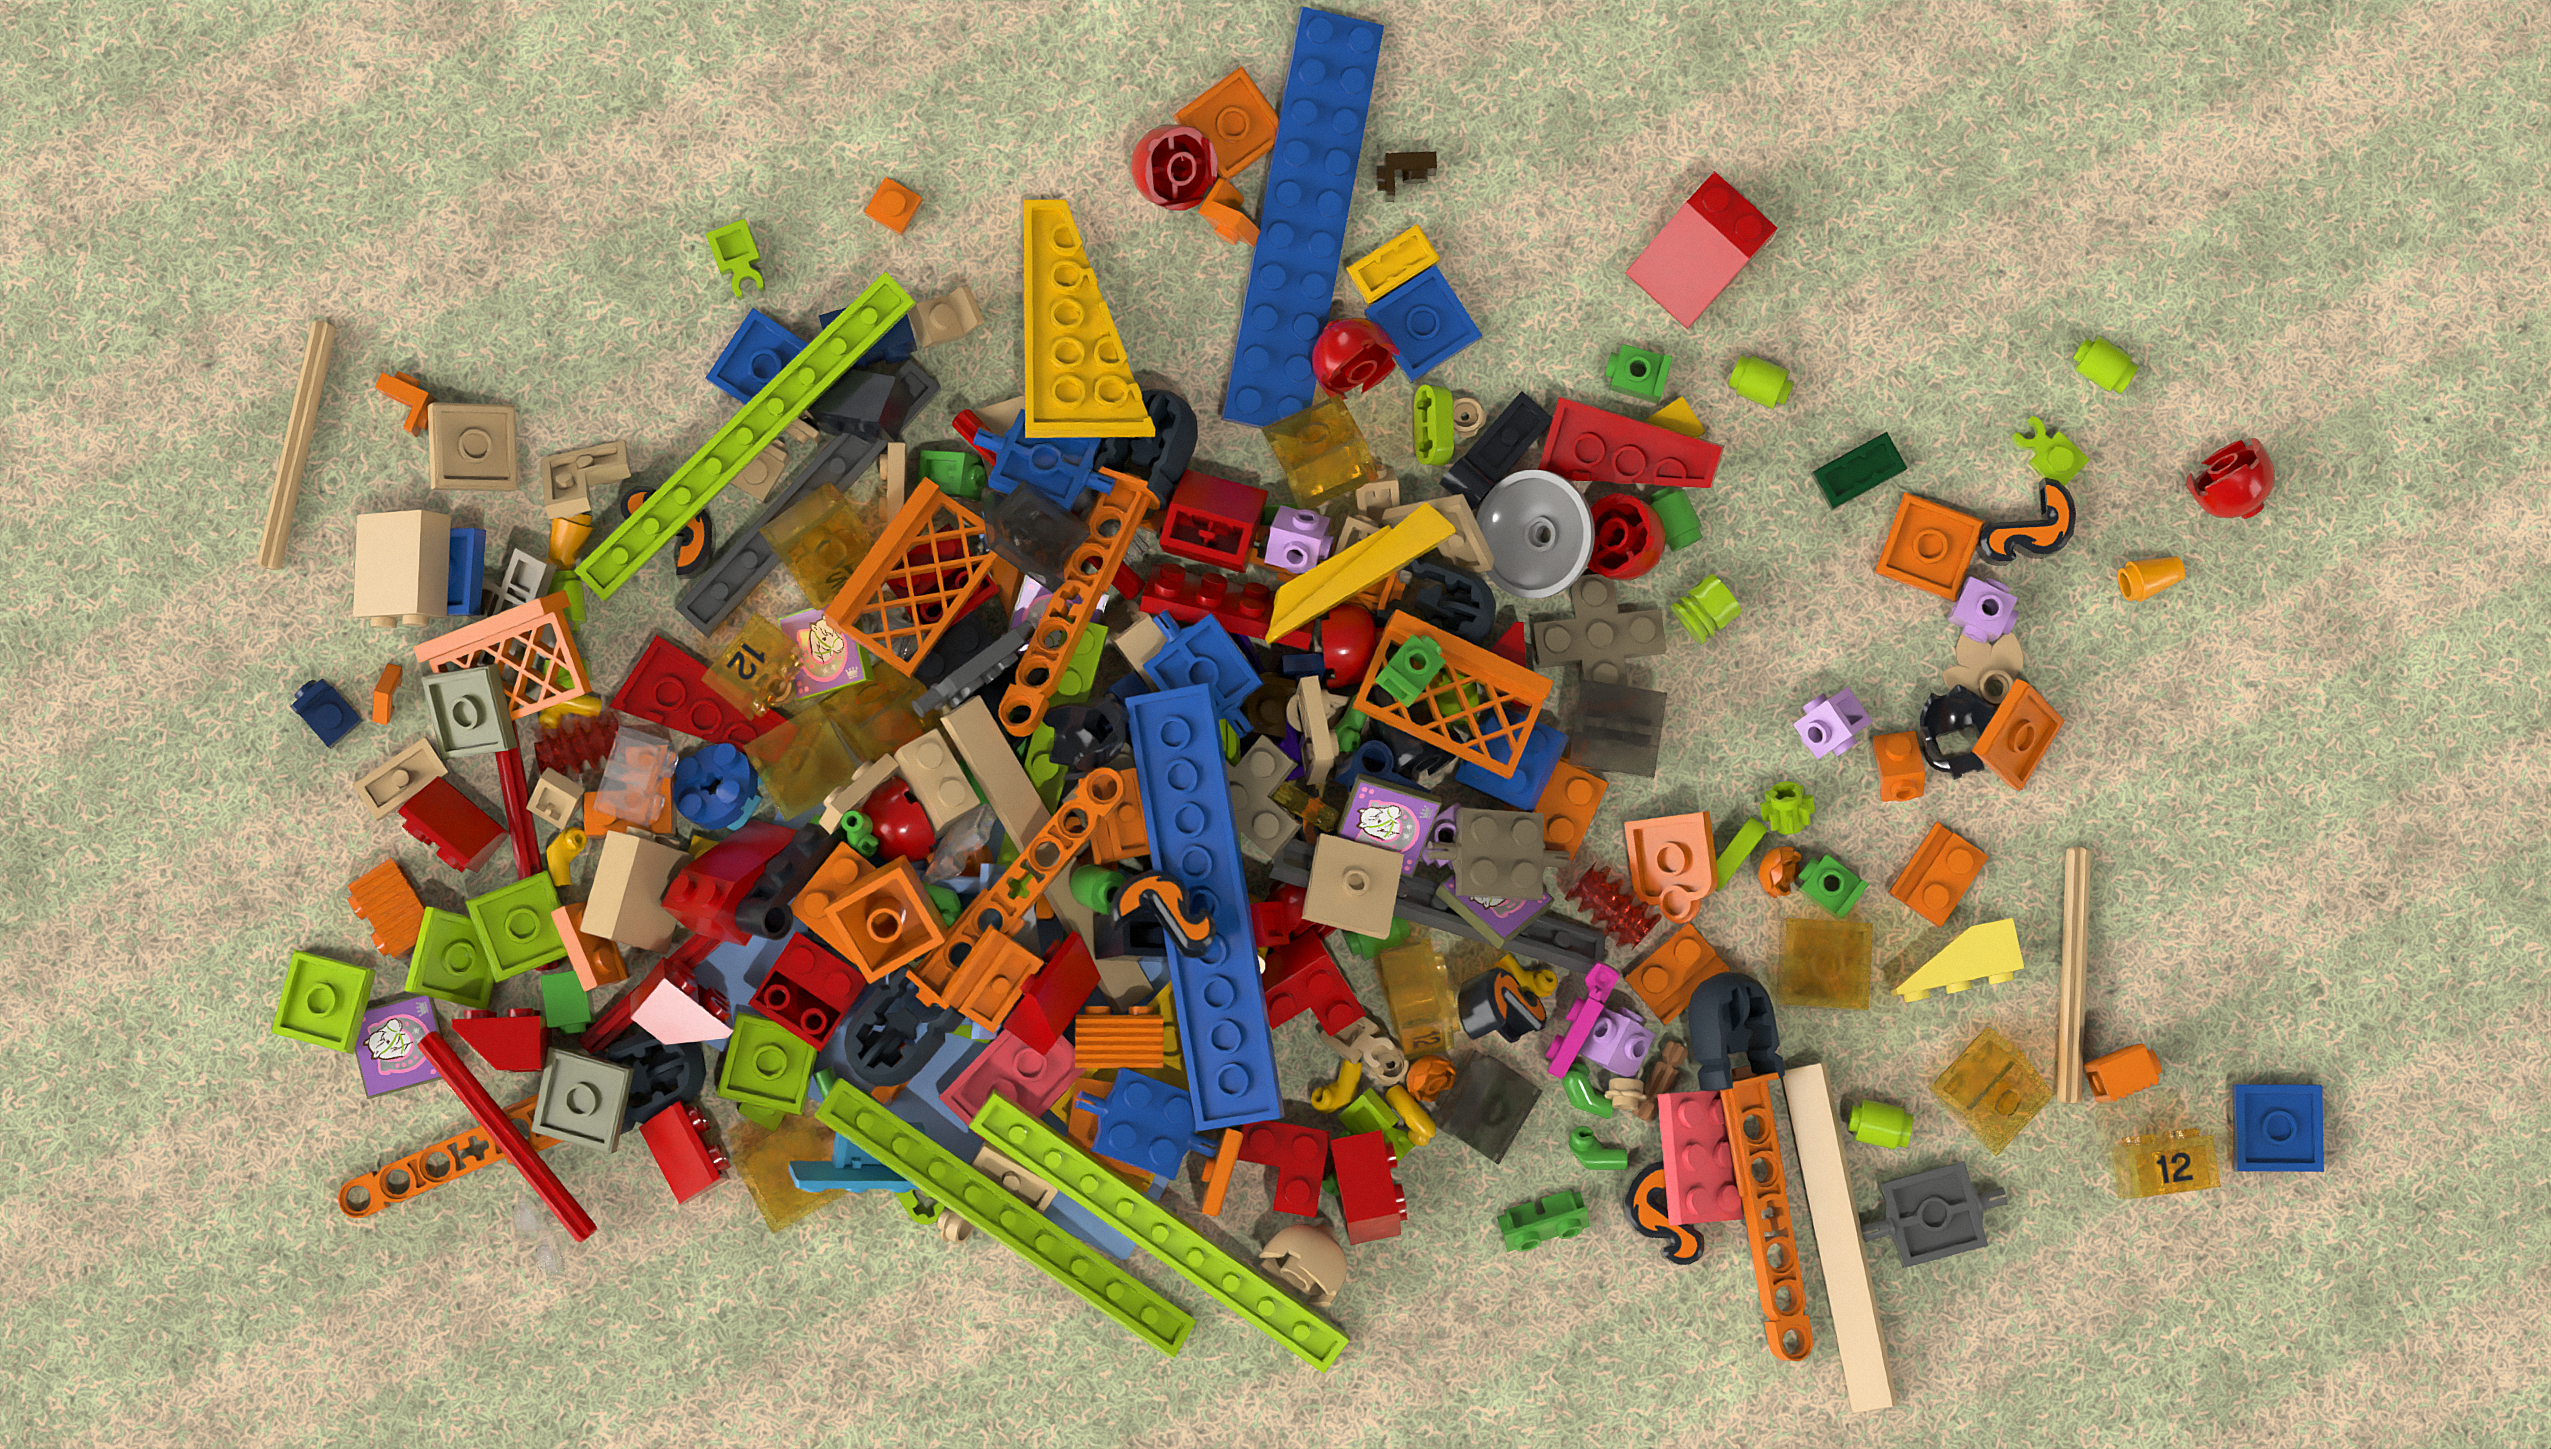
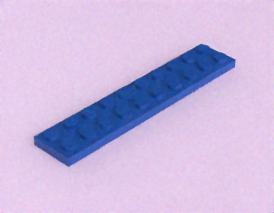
(1302, 217)
(1197, 841)

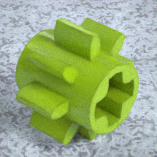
(1787, 807)

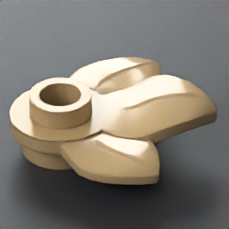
(1985, 663)

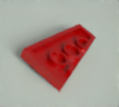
(1617, 448)
(670, 693)

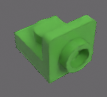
(954, 472)

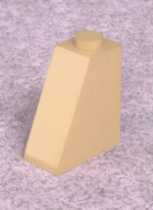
(1134, 637)

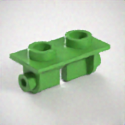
(1563, 1218)

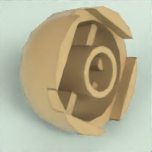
(1307, 1260)

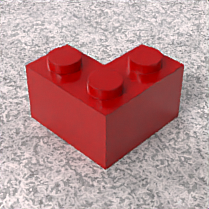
(1305, 978)
(1300, 1158)
(1366, 1187)

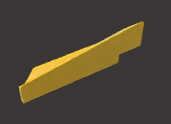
(1356, 569)

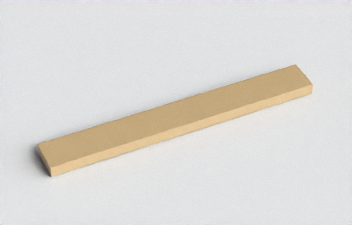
(1023, 818)
(1839, 1238)

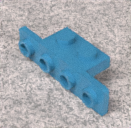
(849, 1170)

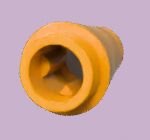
(568, 539)
(2148, 577)

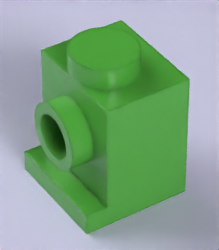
(1647, 387)
(1403, 680)
(1837, 902)

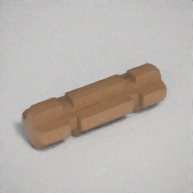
(1660, 1079)

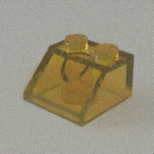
(879, 713)
(1992, 1090)

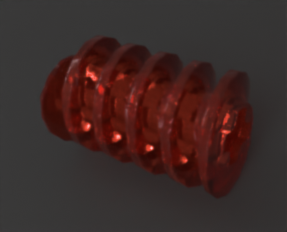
(577, 746)
(1613, 907)

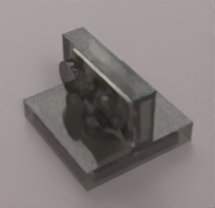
(1033, 533)
(1617, 729)
(1487, 1106)

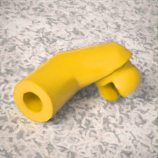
(581, 705)
(1539, 982)

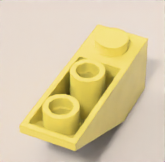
(1973, 954)

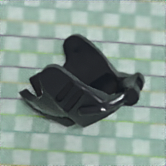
(1950, 714)
(1078, 739)

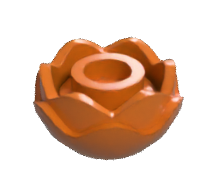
(1779, 870)
(1430, 1077)

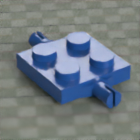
(1052, 465)
(1205, 656)
(1145, 1124)

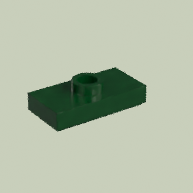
(1859, 471)

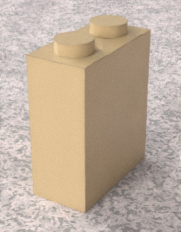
(401, 568)
(935, 781)
(631, 886)

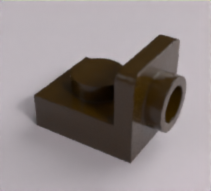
(1411, 166)
(1267, 707)

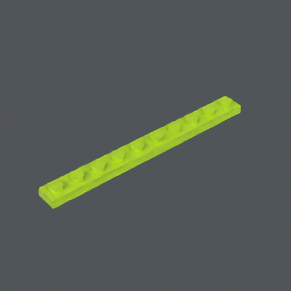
(745, 437)
(1046, 776)
(1005, 1218)
(1159, 1231)

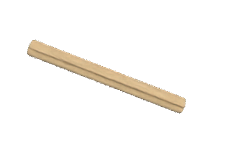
(296, 445)
(2073, 975)

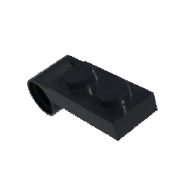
(1497, 450)
(765, 907)

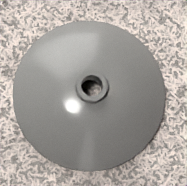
(1514, 525)

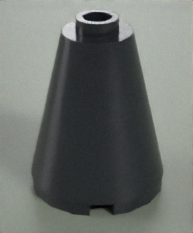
(1409, 752)

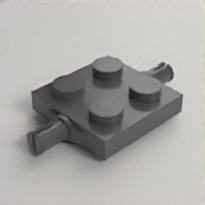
(976, 672)
(1933, 1214)

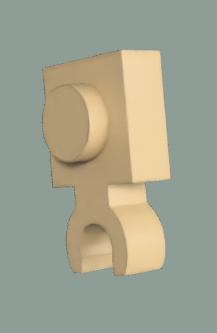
(1360, 1040)

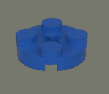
(698, 774)

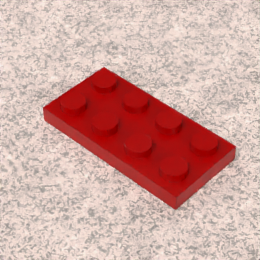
(1237, 606)

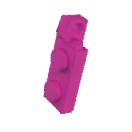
(1582, 1016)

